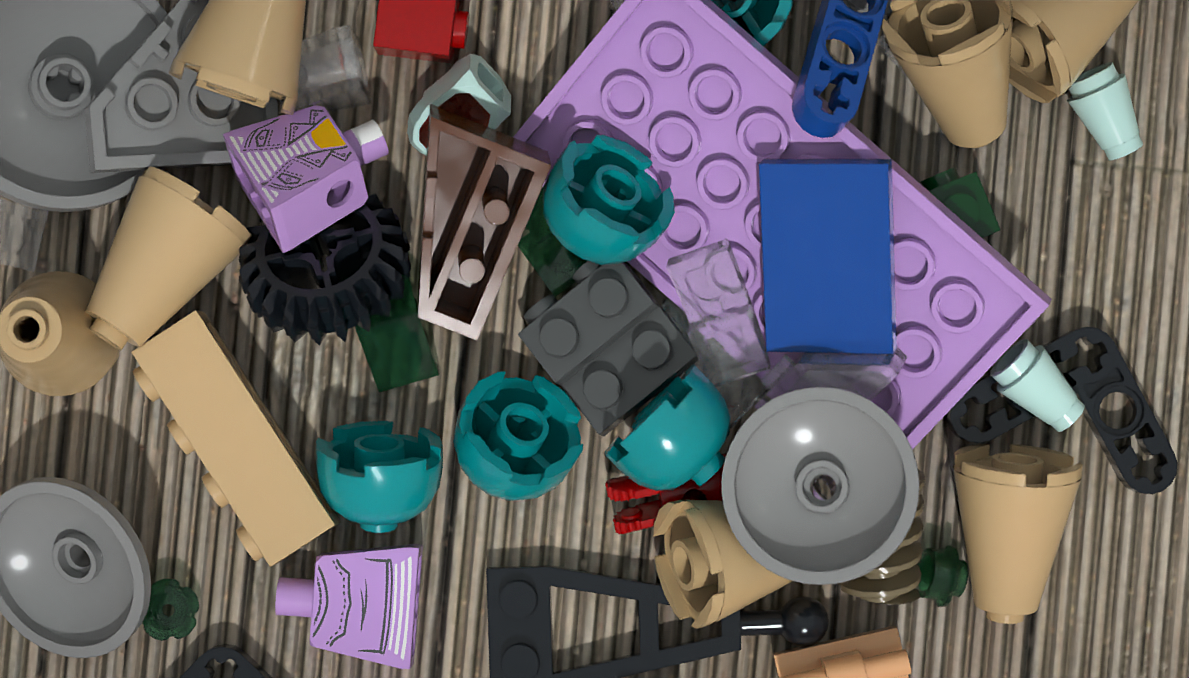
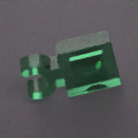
(547, 254)

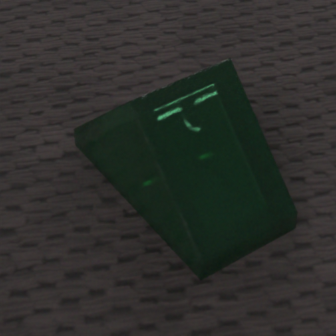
(399, 344)

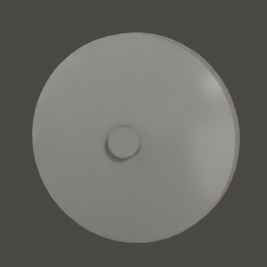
(50, 71)

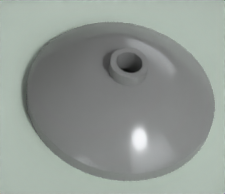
(772, 478)
(70, 568)

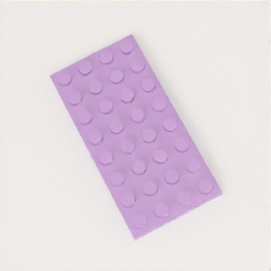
(706, 112)

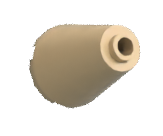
(1058, 41)
(246, 50)
(956, 62)
(160, 258)
(49, 336)
(1013, 522)
(704, 564)

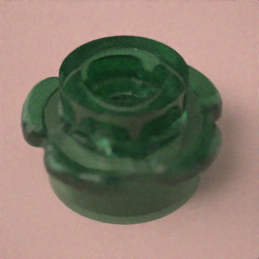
(942, 575)
(185, 604)

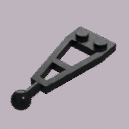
(523, 629)

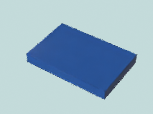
(828, 255)

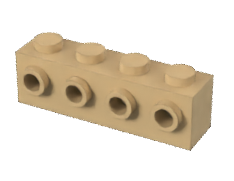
(234, 437)

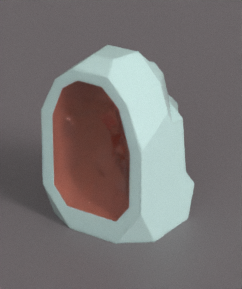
(468, 90)

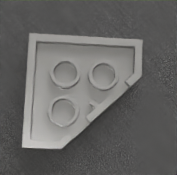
(157, 119)

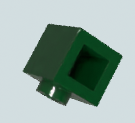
(965, 199)

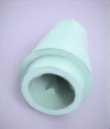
(1106, 109)
(1035, 383)

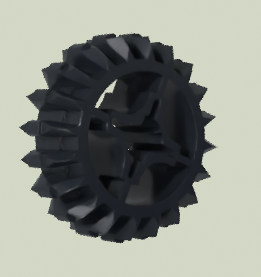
(363, 274)

